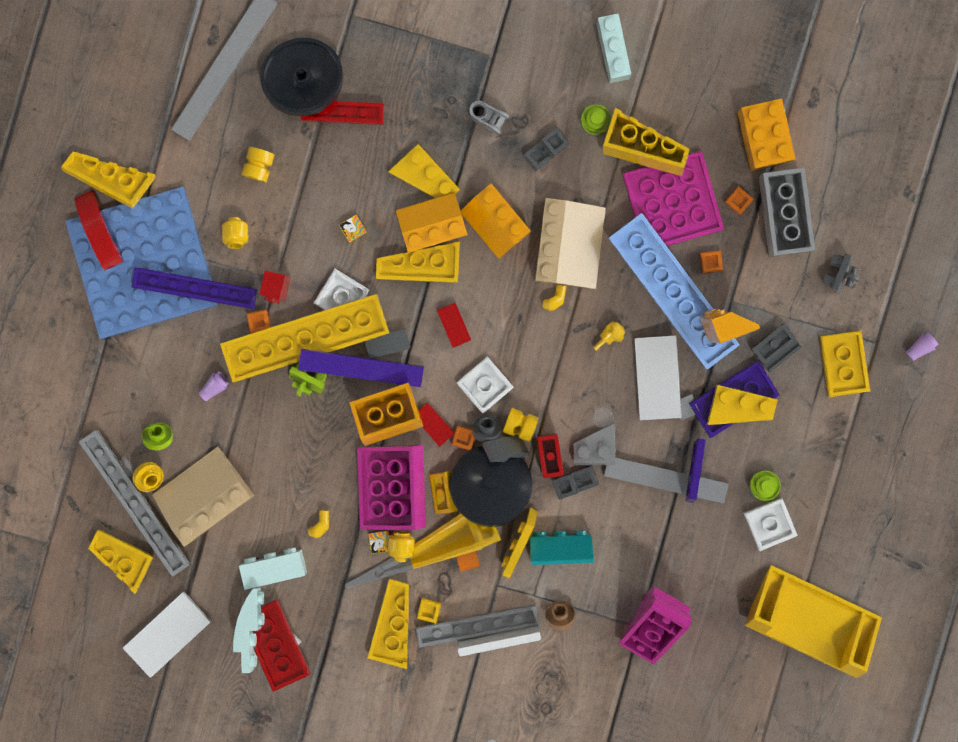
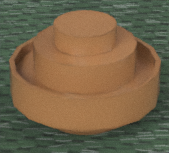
(560, 615)

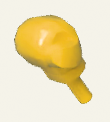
(613, 332)

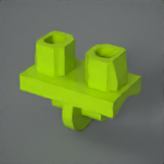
(305, 382)

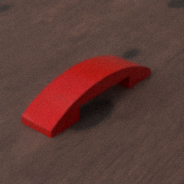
(97, 231)

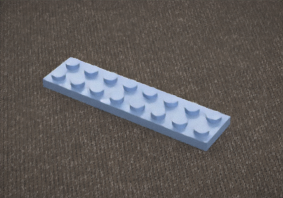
(669, 287)

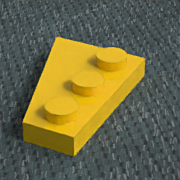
(423, 173)
(739, 406)
(517, 545)
(122, 558)

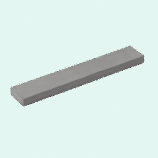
(665, 479)
(477, 625)

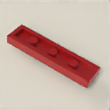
(350, 113)

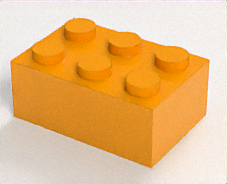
(766, 135)
(386, 414)

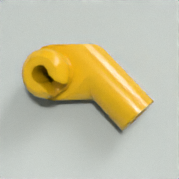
(555, 301)
(322, 526)

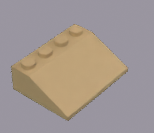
(570, 243)
(202, 496)

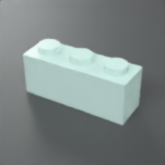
(613, 48)
(272, 568)

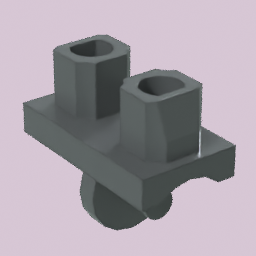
(843, 264)

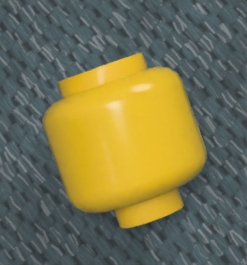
(235, 233)
(401, 546)

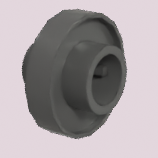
(486, 428)

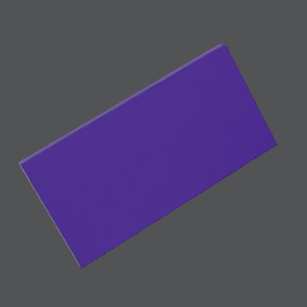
(750, 379)

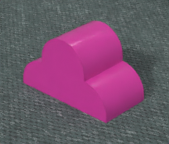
(656, 625)

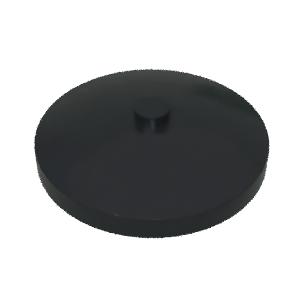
(301, 76)
(490, 491)

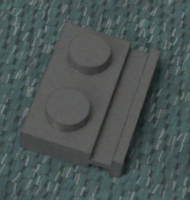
(776, 347)

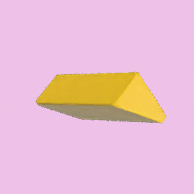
(441, 492)

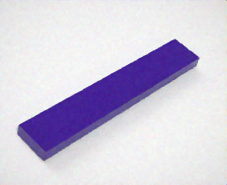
(194, 288)
(360, 367)

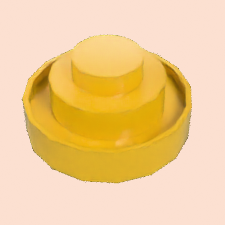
(147, 476)

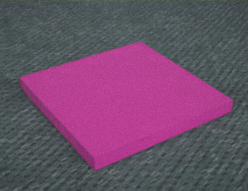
(675, 204)

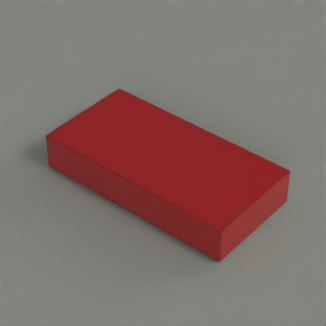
(454, 325)
(435, 425)

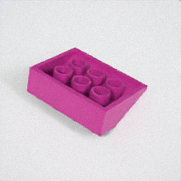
(391, 487)

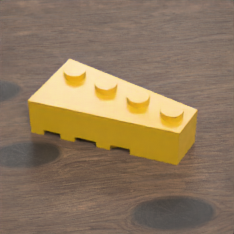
(643, 145)

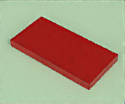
(278, 649)

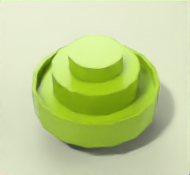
(595, 119)
(157, 436)
(765, 485)

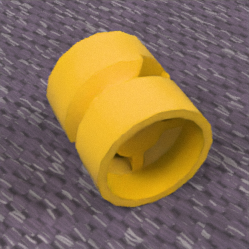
(257, 164)
(520, 424)

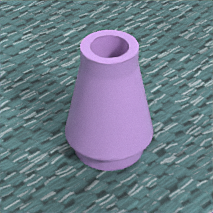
(922, 346)
(215, 385)

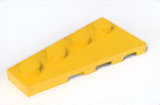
(109, 178)
(426, 265)
(391, 631)

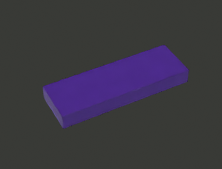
(695, 470)

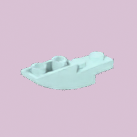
(249, 620)

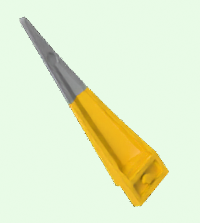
(449, 541)

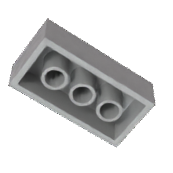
(786, 212)

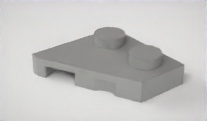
(596, 448)

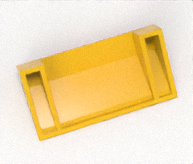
(814, 622)

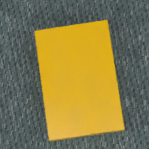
(844, 363)

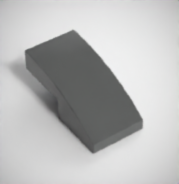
(546, 149)
(387, 344)
(503, 448)
(575, 482)

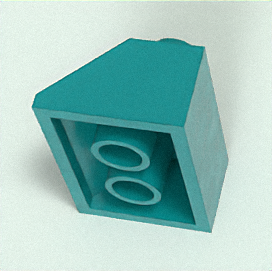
(561, 548)

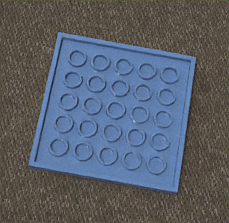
(151, 236)

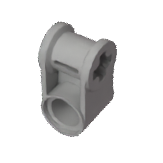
(489, 117)

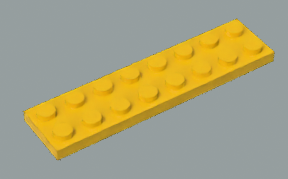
(319, 332)

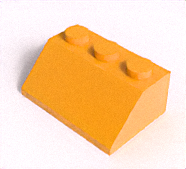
(495, 221)
(431, 222)
(724, 325)

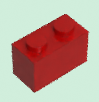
(274, 287)
(550, 455)

